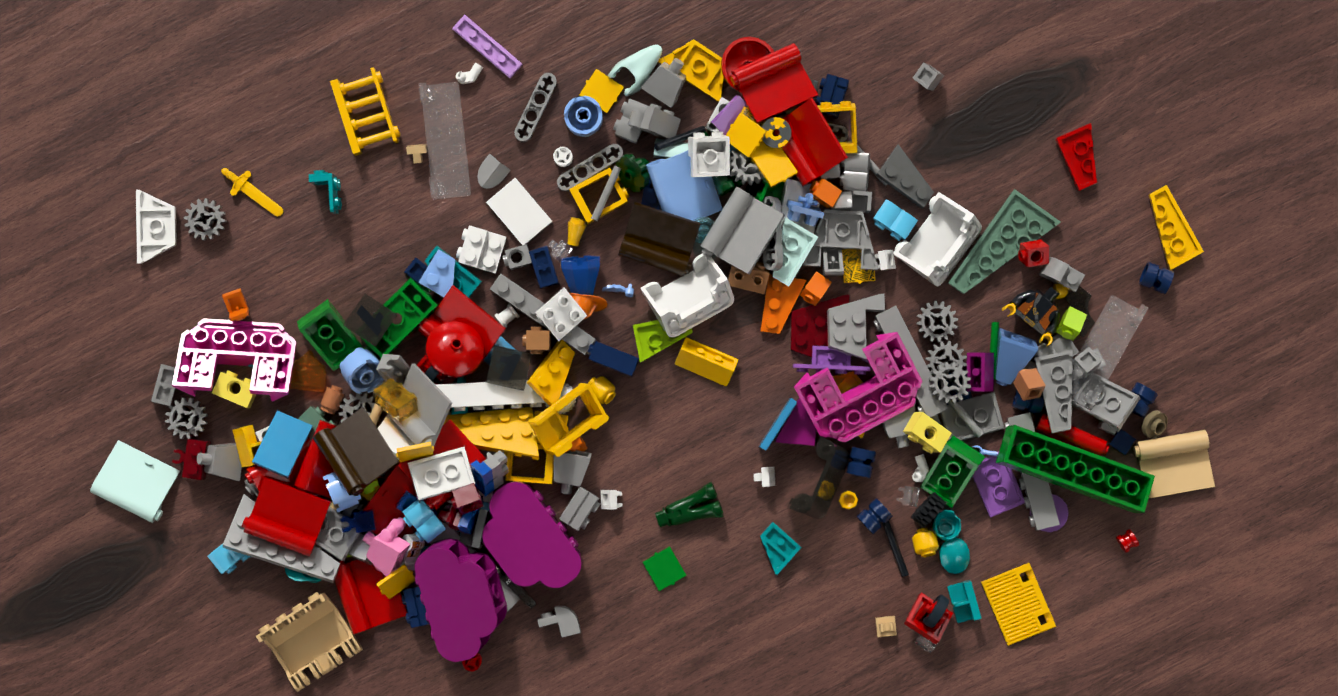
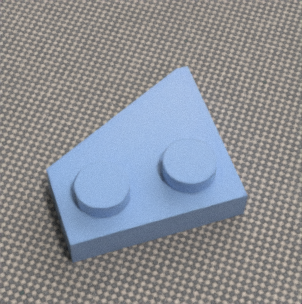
(439, 273)

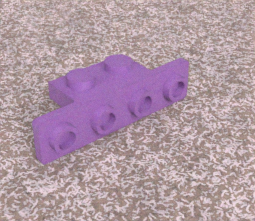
(825, 357)

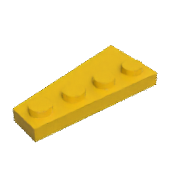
(1174, 231)

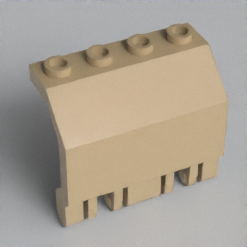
(308, 638)

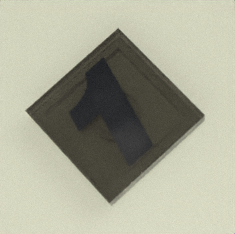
(370, 320)
(508, 368)

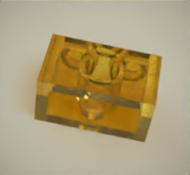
(395, 400)

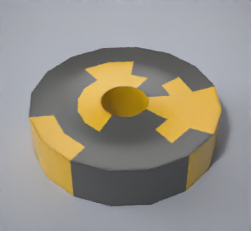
(784, 136)

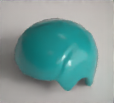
(946, 525)

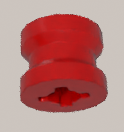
(1127, 541)
(470, 664)

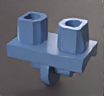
(812, 213)

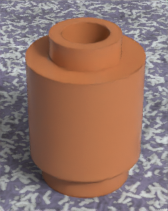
(332, 399)

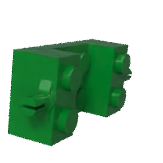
(414, 305)

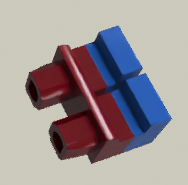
(457, 521)

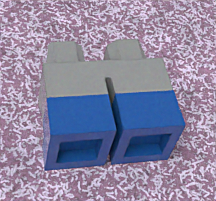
(489, 473)

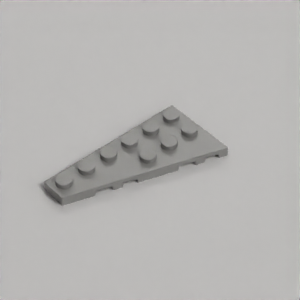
(317, 565)

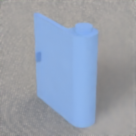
(680, 192)

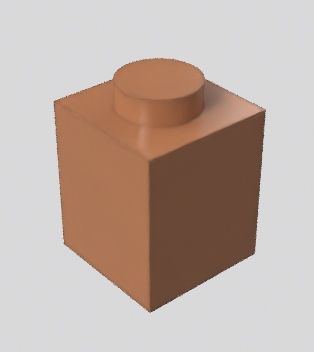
(1029, 384)

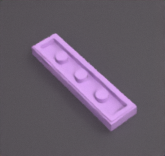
(487, 46)

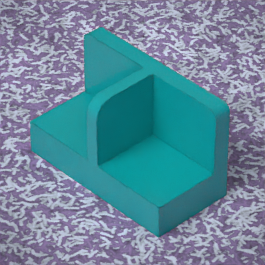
(964, 601)

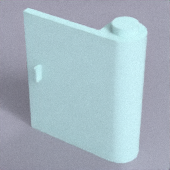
(134, 481)

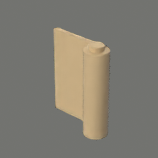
(1177, 463)

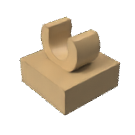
(885, 626)

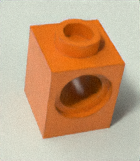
(825, 192)
(815, 288)

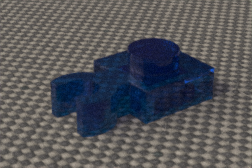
(362, 521)

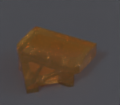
(308, 374)

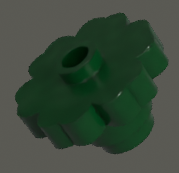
(633, 172)

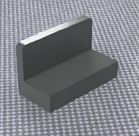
(475, 539)

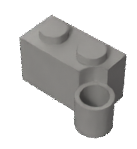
(655, 121)

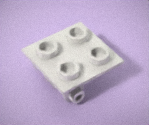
(561, 314)

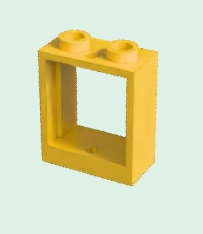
(850, 146)
(582, 205)
(549, 470)

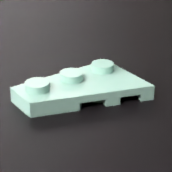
(796, 246)

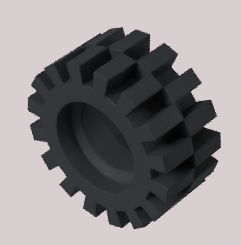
(928, 510)

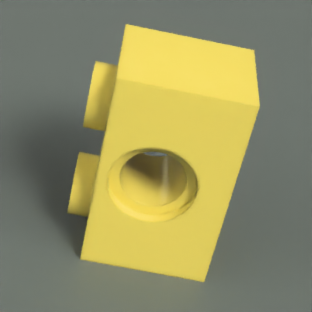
(224, 385)
(937, 433)

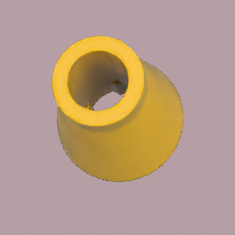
(575, 230)

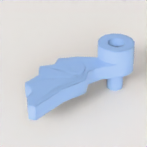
(629, 292)

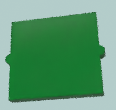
(664, 568)

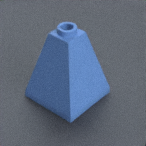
(1012, 355)

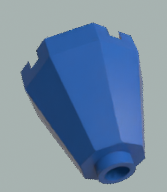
(581, 273)

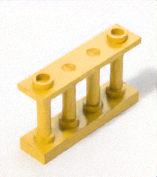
(345, 108)

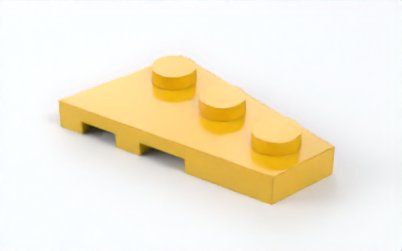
(552, 373)

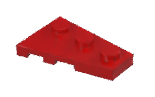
(1078, 155)

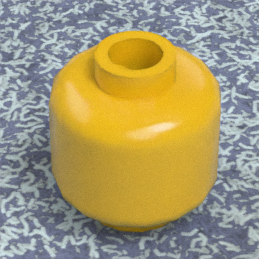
(603, 389)
(925, 542)

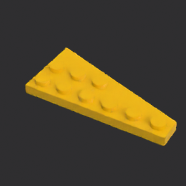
(499, 430)

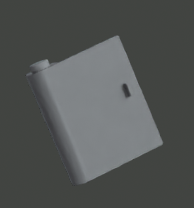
(742, 231)
(432, 408)

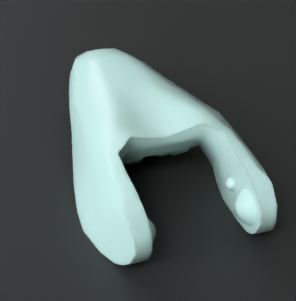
(640, 65)

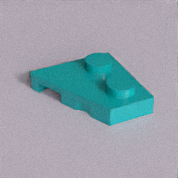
(778, 546)

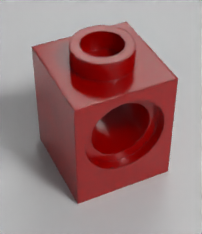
(1040, 255)

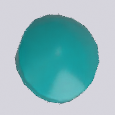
(954, 555)

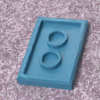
(778, 423)
(282, 444)

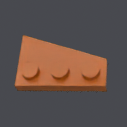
(779, 303)

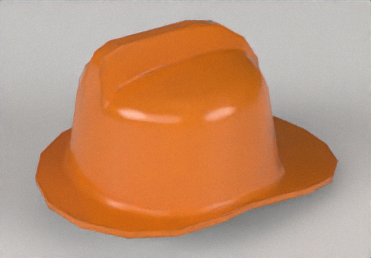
(590, 303)

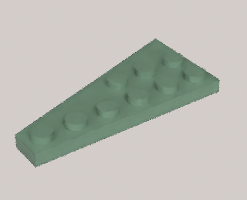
(1015, 223)

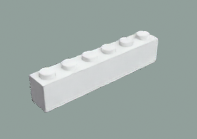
(487, 394)

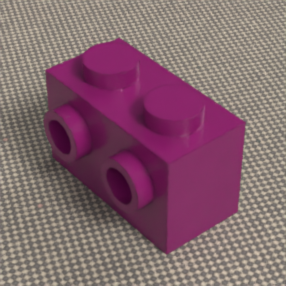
(981, 371)

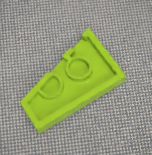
(652, 338)

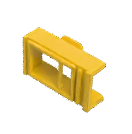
(547, 435)

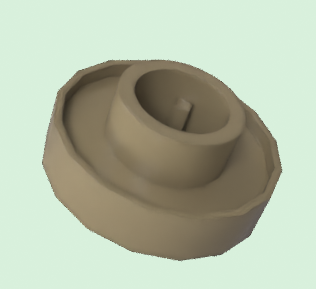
(1154, 424)

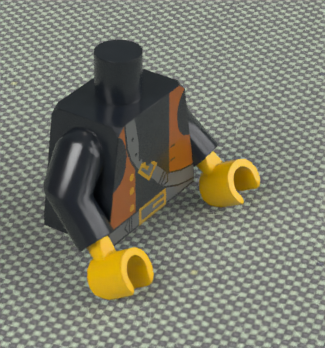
(1037, 311)

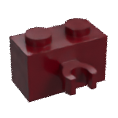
(191, 468)

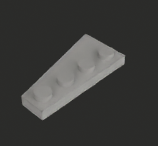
(1057, 395)

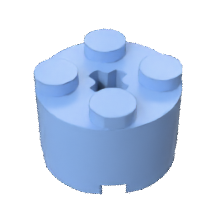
(586, 126)
(360, 370)
(339, 494)

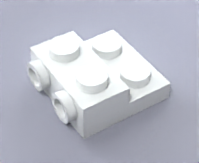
(709, 154)
(481, 249)

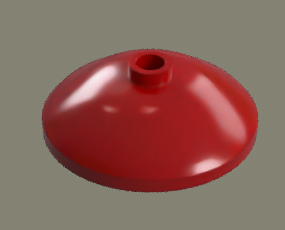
(742, 52)
(454, 360)

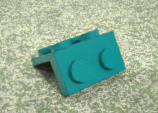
(321, 177)

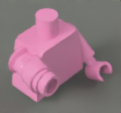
(387, 548)

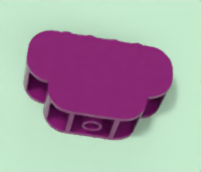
(529, 539)
(459, 597)

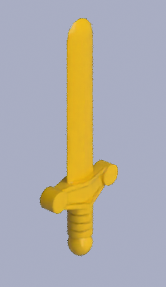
(247, 188)

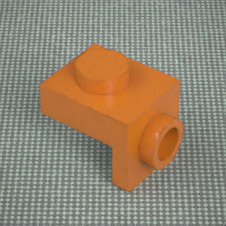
(236, 305)

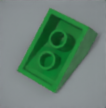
(328, 335)
(952, 471)

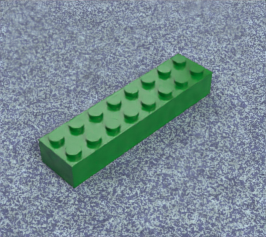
(1075, 469)

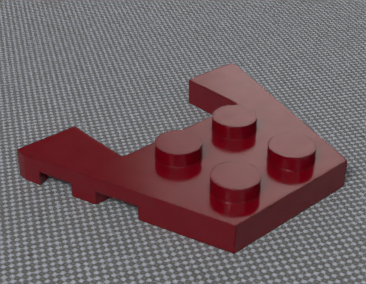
(810, 325)

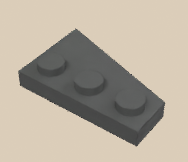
(905, 178)

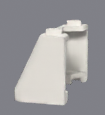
(940, 240)
(690, 297)

